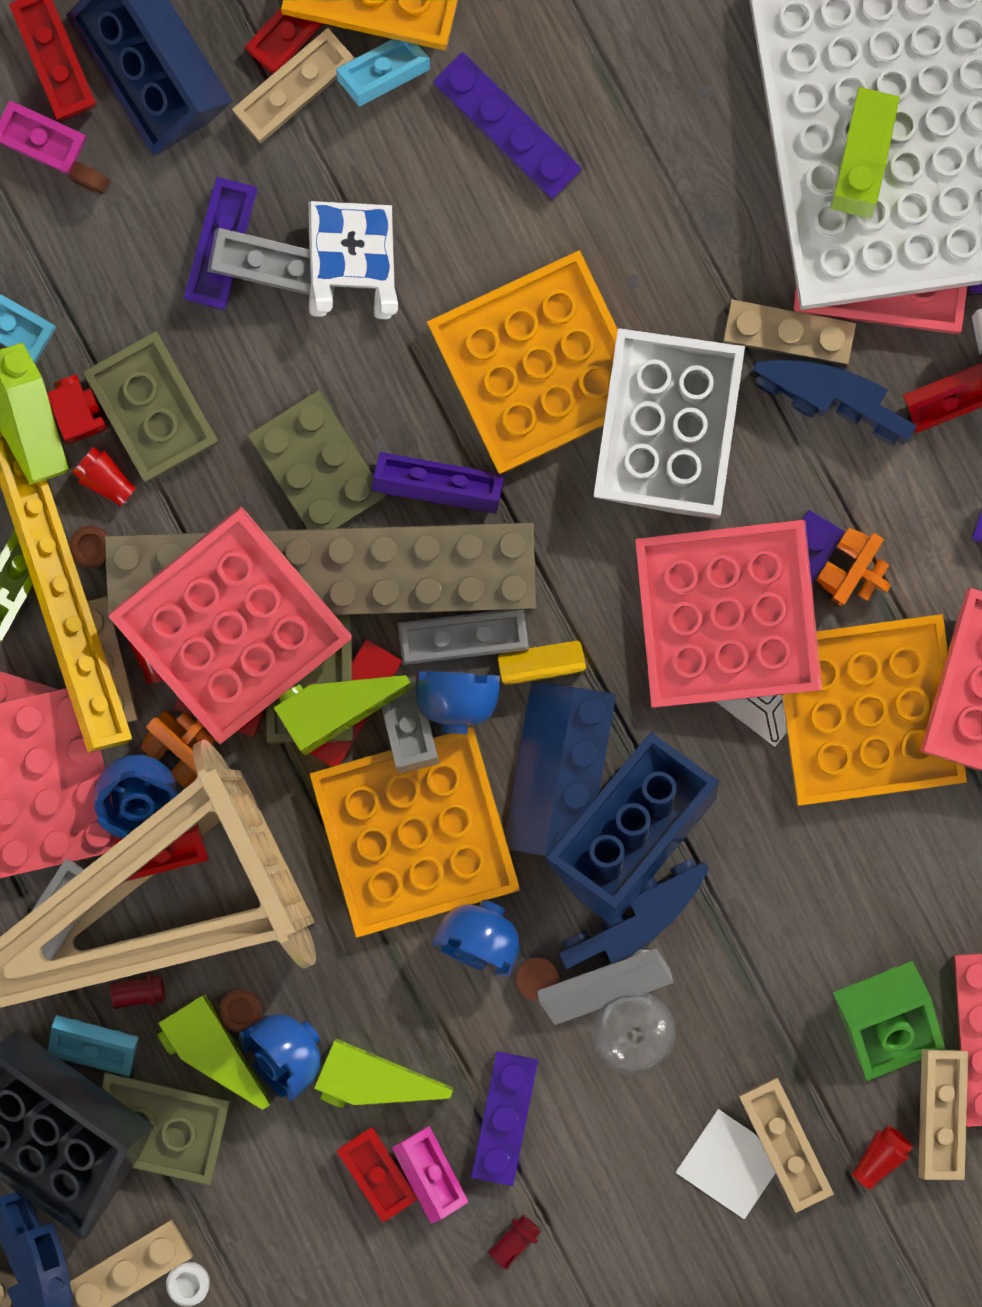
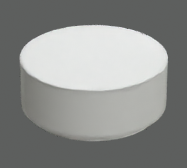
(188, 1284)

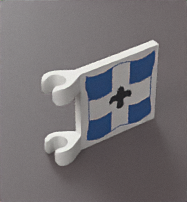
(351, 249)

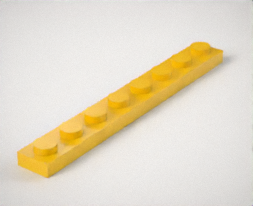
(63, 606)

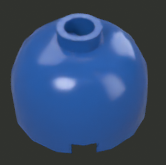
(456, 698)
(137, 789)
(479, 937)
(284, 1053)

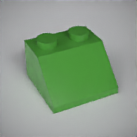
(889, 1020)

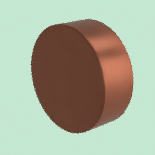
(88, 178)
(89, 546)
(535, 975)
(240, 1009)

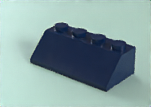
(151, 67)
(557, 764)
(632, 827)

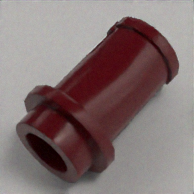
(137, 991)
(515, 1241)

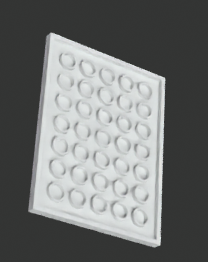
(931, 190)

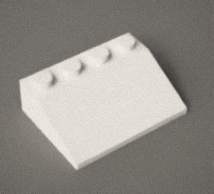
(669, 423)

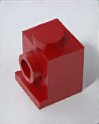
(75, 410)

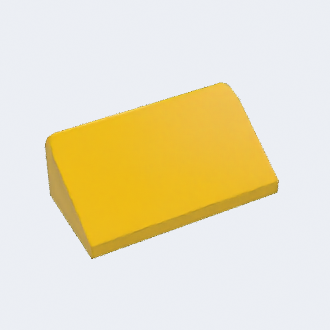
(541, 663)

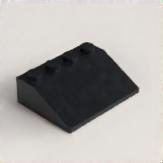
(62, 1135)

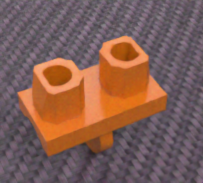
(842, 583)
(179, 736)

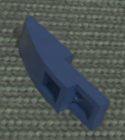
(818, 385)
(653, 912)
(33, 1256)

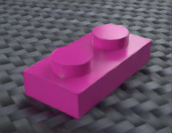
(40, 137)
(430, 1174)

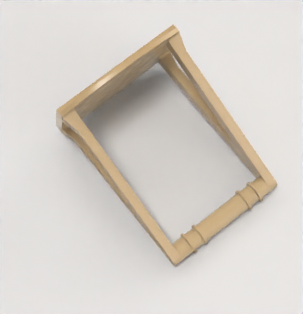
(211, 799)

